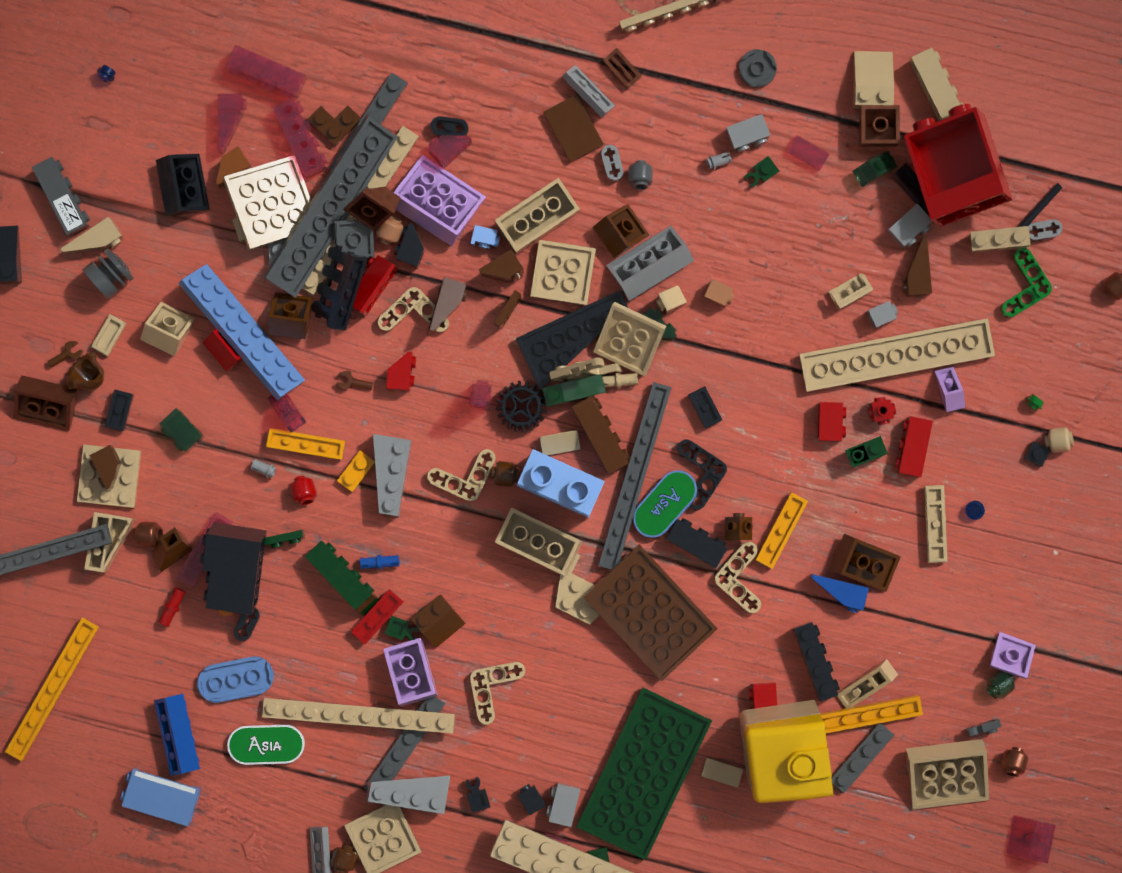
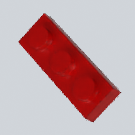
(377, 616)

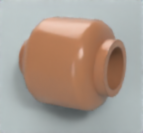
(390, 231)

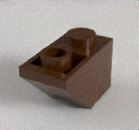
(107, 465)
(170, 549)

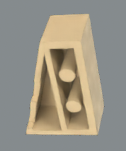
(102, 557)

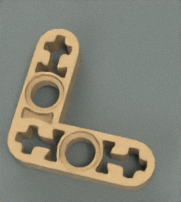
(417, 305)
(471, 482)
(733, 582)
(487, 672)

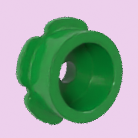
(1035, 402)

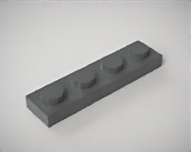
(861, 757)

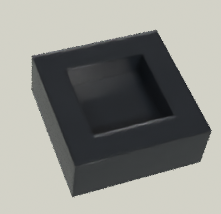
(1037, 454)

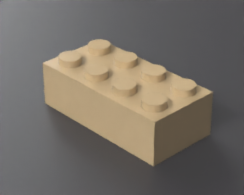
(537, 215)
(538, 542)

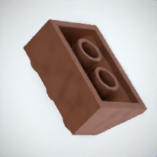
(44, 403)

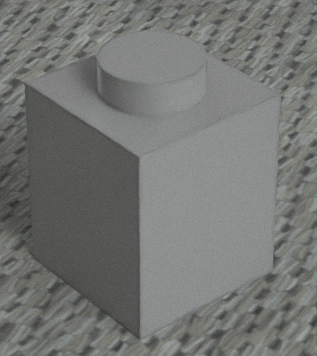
(882, 314)

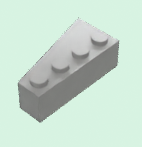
(391, 470)
(420, 794)

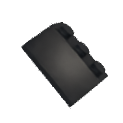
(182, 184)

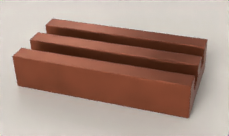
(632, 80)

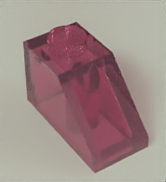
(448, 148)

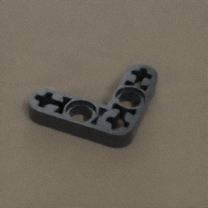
(709, 474)

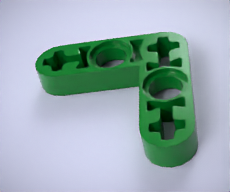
(1033, 289)

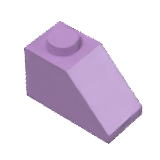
(950, 389)

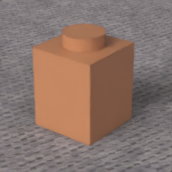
(719, 293)

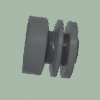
(108, 273)

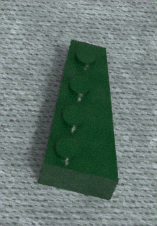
(342, 578)

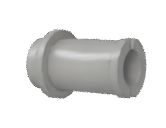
(718, 160)
(263, 468)

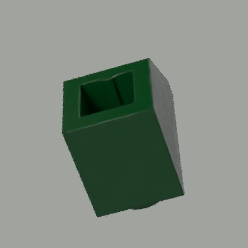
(866, 452)

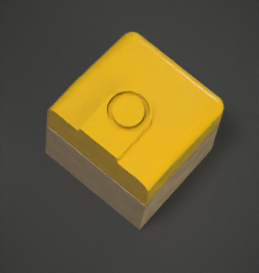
(786, 752)

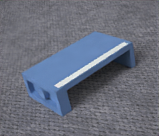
(160, 797)

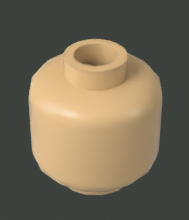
(1059, 440)

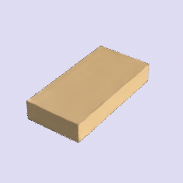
(108, 335)
(722, 772)

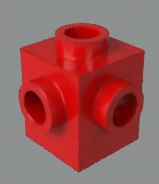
(876, 416)

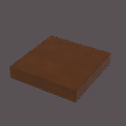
(508, 309)

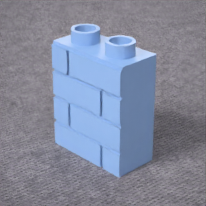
(560, 483)

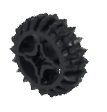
(532, 419)

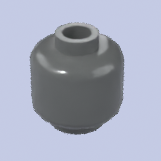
(640, 175)

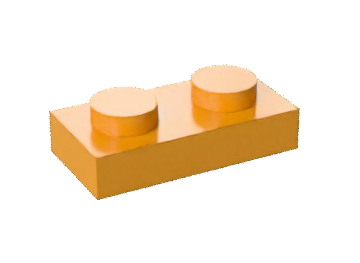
(356, 471)

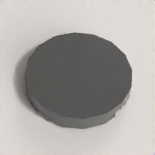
(757, 68)

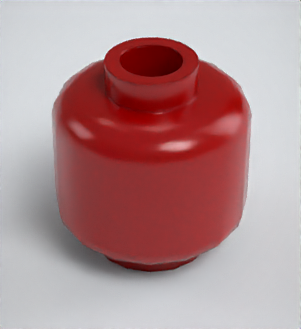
(303, 490)

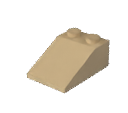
(873, 78)

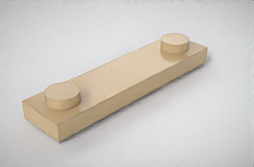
(935, 523)

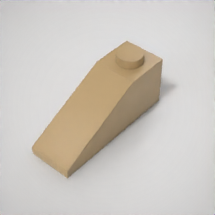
(98, 237)
(867, 684)

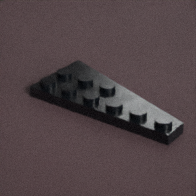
(565, 337)

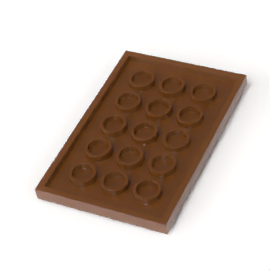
(650, 612)

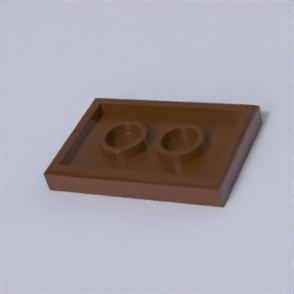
(573, 128)

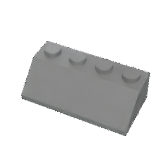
(650, 262)

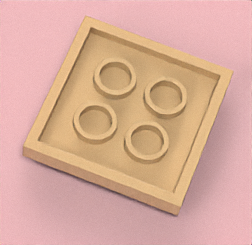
(563, 272)
(629, 339)
(125, 486)
(382, 838)

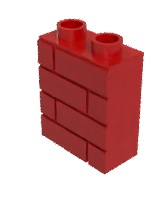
(957, 165)

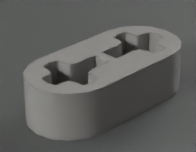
(616, 161)
(1045, 234)

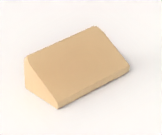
(560, 443)

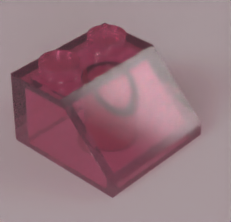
(1031, 839)

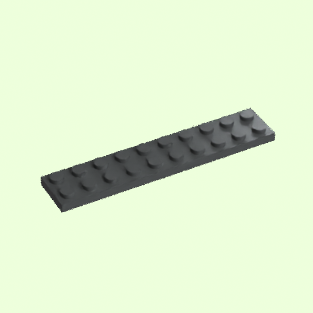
(316, 226)

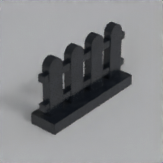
(347, 288)

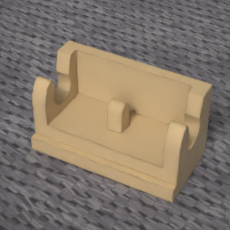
(850, 291)

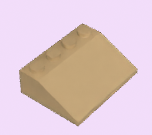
(948, 774)

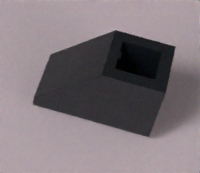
(411, 248)

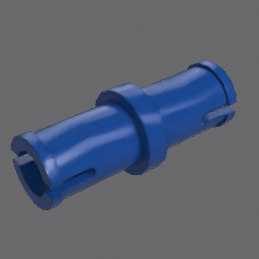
(379, 562)

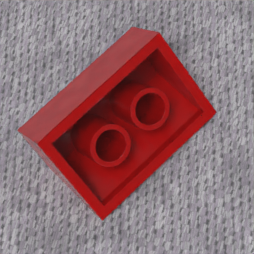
(373, 283)

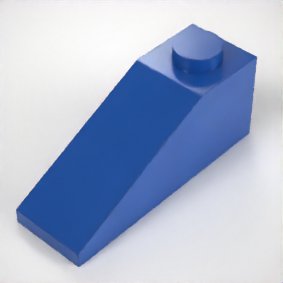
(845, 593)

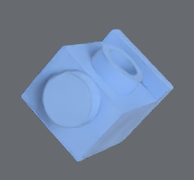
(485, 237)

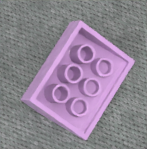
(437, 200)

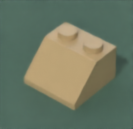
(167, 328)

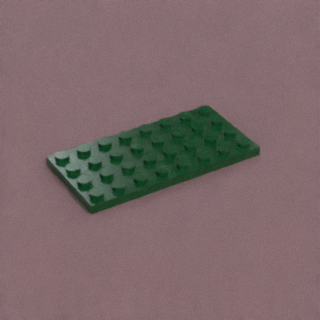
(644, 773)

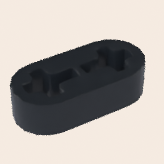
(251, 625)

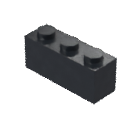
(697, 542)

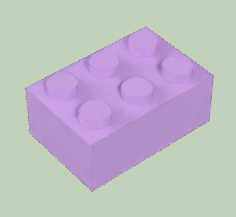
(410, 672)

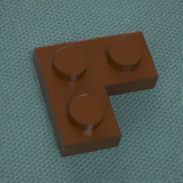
(336, 128)

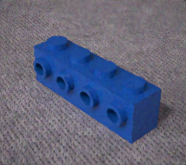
(176, 734)

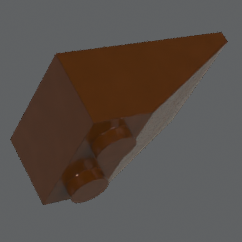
(865, 562)

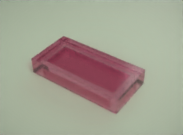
(808, 152)

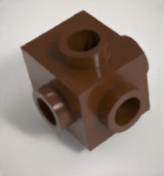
(738, 527)

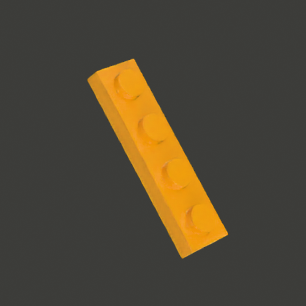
(306, 444)
(781, 530)

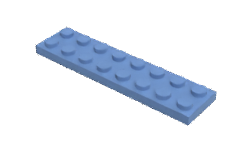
(241, 331)

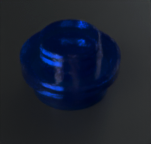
(106, 73)
(974, 510)

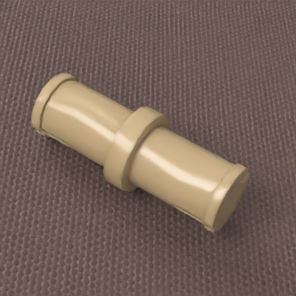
(620, 380)

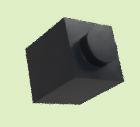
(531, 798)

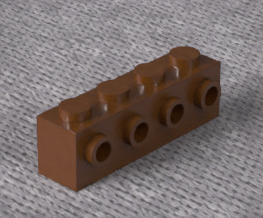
(601, 437)

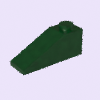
(574, 390)

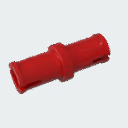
(172, 607)

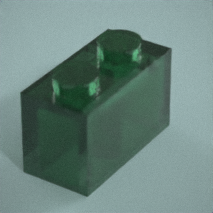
(181, 430)

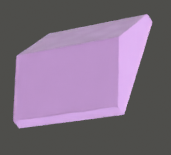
(1012, 655)

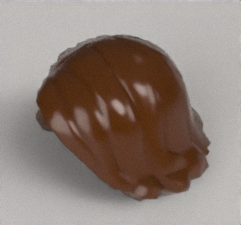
(85, 374)

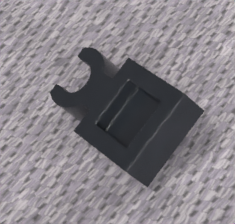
(477, 798)

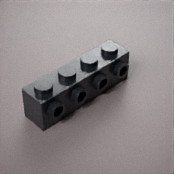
(815, 661)

